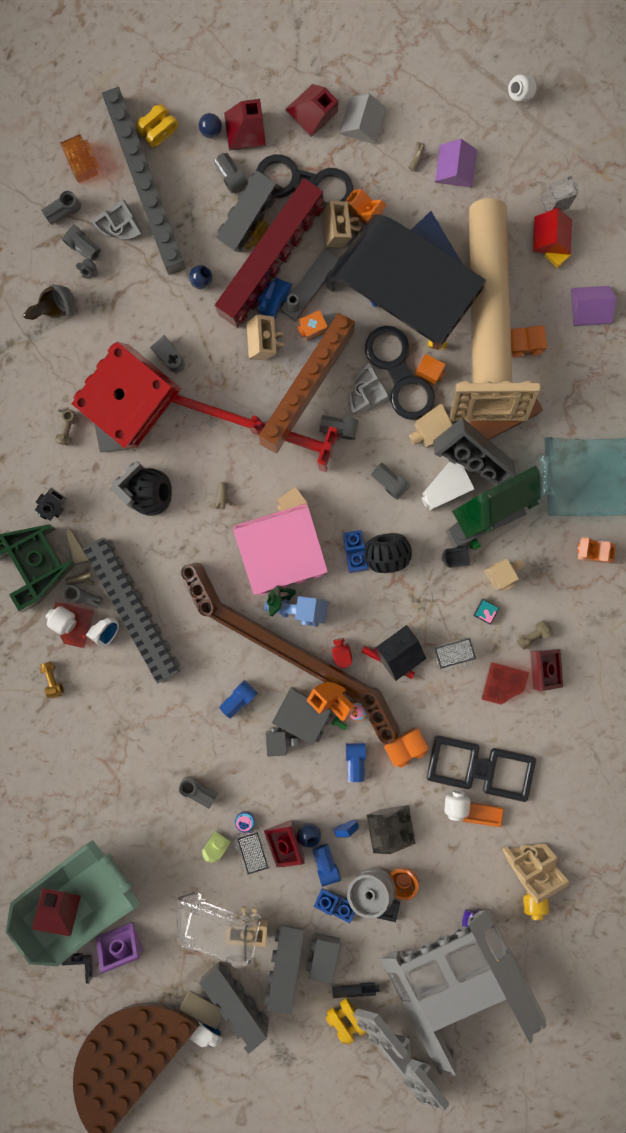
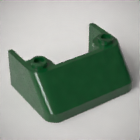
(499, 502)

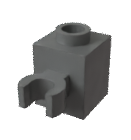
(277, 742)

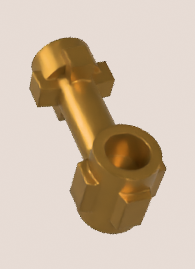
(54, 689)

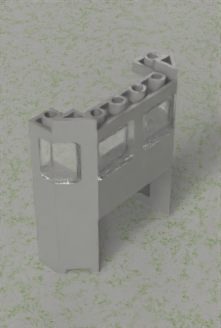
(459, 979)

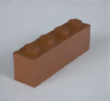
(494, 428)

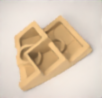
(536, 870)

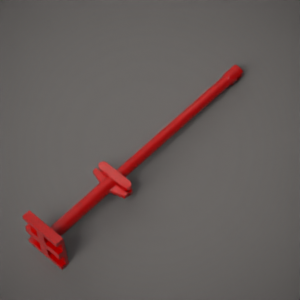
(256, 426)

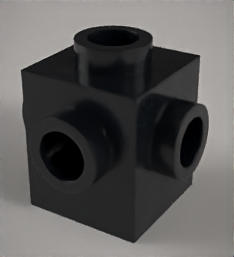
(50, 504)

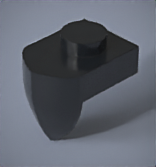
(456, 557)

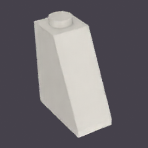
(447, 486)

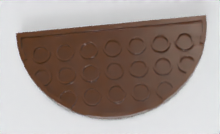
(124, 1059)

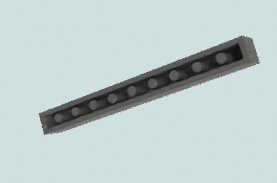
(143, 180)

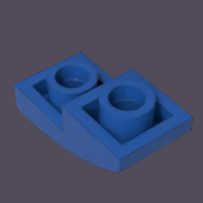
(279, 294)
(355, 551)
(334, 905)

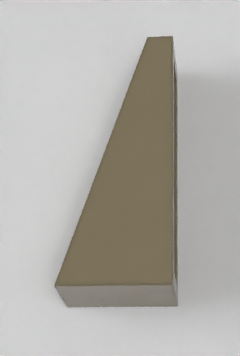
(76, 548)

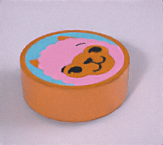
(358, 712)

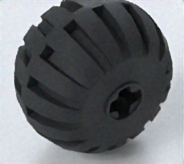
(150, 492)
(388, 553)

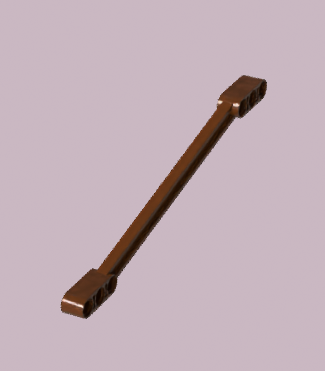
(288, 650)

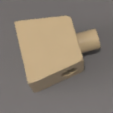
(430, 426)

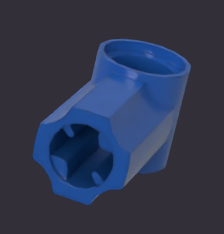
(241, 696)
(355, 759)
(327, 870)

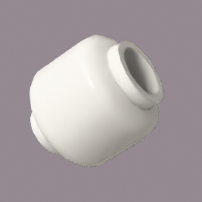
(522, 88)
(61, 620)
(457, 805)

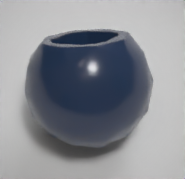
(210, 125)
(200, 277)
(309, 835)

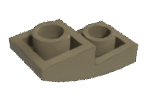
(201, 1009)

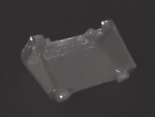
(216, 930)

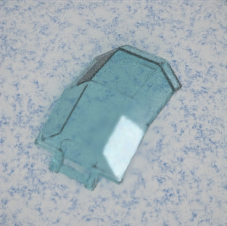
(584, 476)

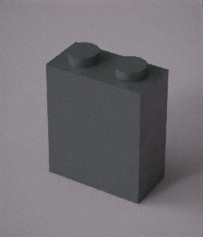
(301, 718)

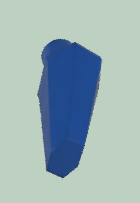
(265, 297)

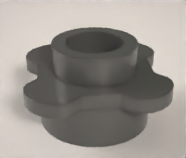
(87, 268)

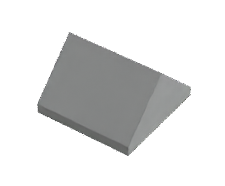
(363, 118)

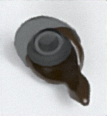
(53, 302)

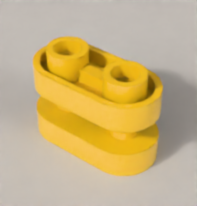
(156, 125)
(336, 1020)

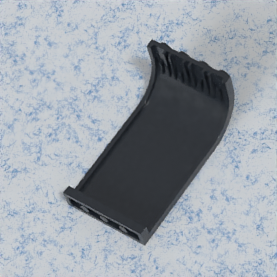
(407, 278)

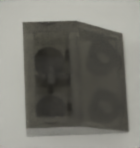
(391, 829)

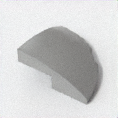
(118, 222)
(367, 391)

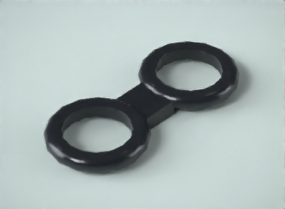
(299, 175)
(399, 372)

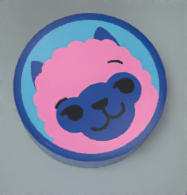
(244, 821)

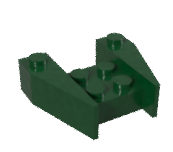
(35, 562)

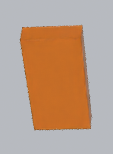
(485, 815)

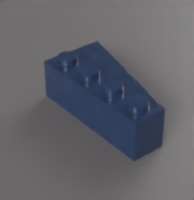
(431, 231)

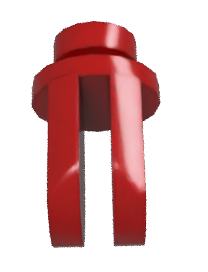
(341, 653)

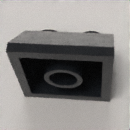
(400, 653)

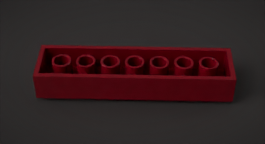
(270, 253)

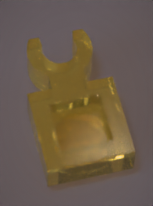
(257, 233)

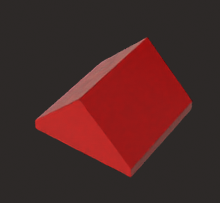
(552, 232)

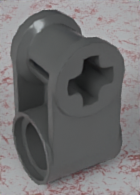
(167, 353)

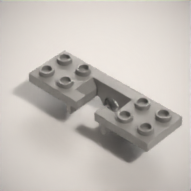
(398, 1052)

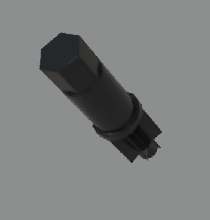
(355, 990)

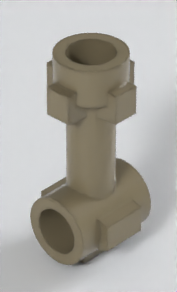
(70, 418)
(543, 630)

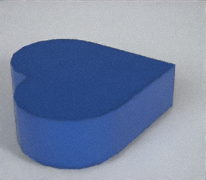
(346, 829)

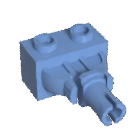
(308, 610)

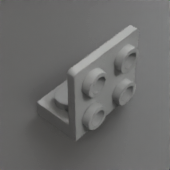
(121, 484)

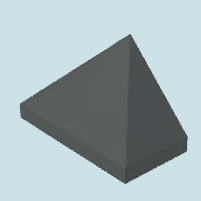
(105, 442)

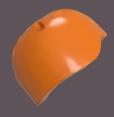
(403, 880)

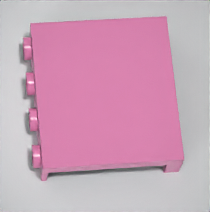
(280, 549)

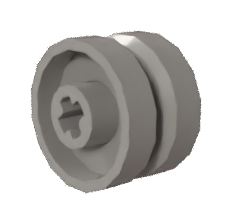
(371, 893)

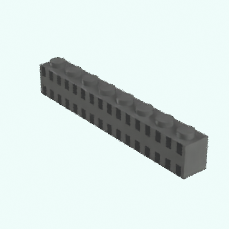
(131, 609)

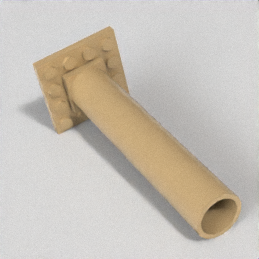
(492, 392)

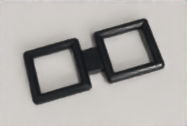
(481, 768)

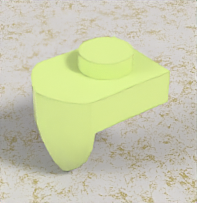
(215, 848)

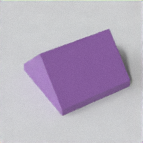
(456, 163)
(593, 305)
(118, 947)

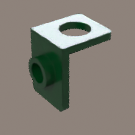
(275, 598)

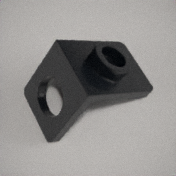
(78, 959)

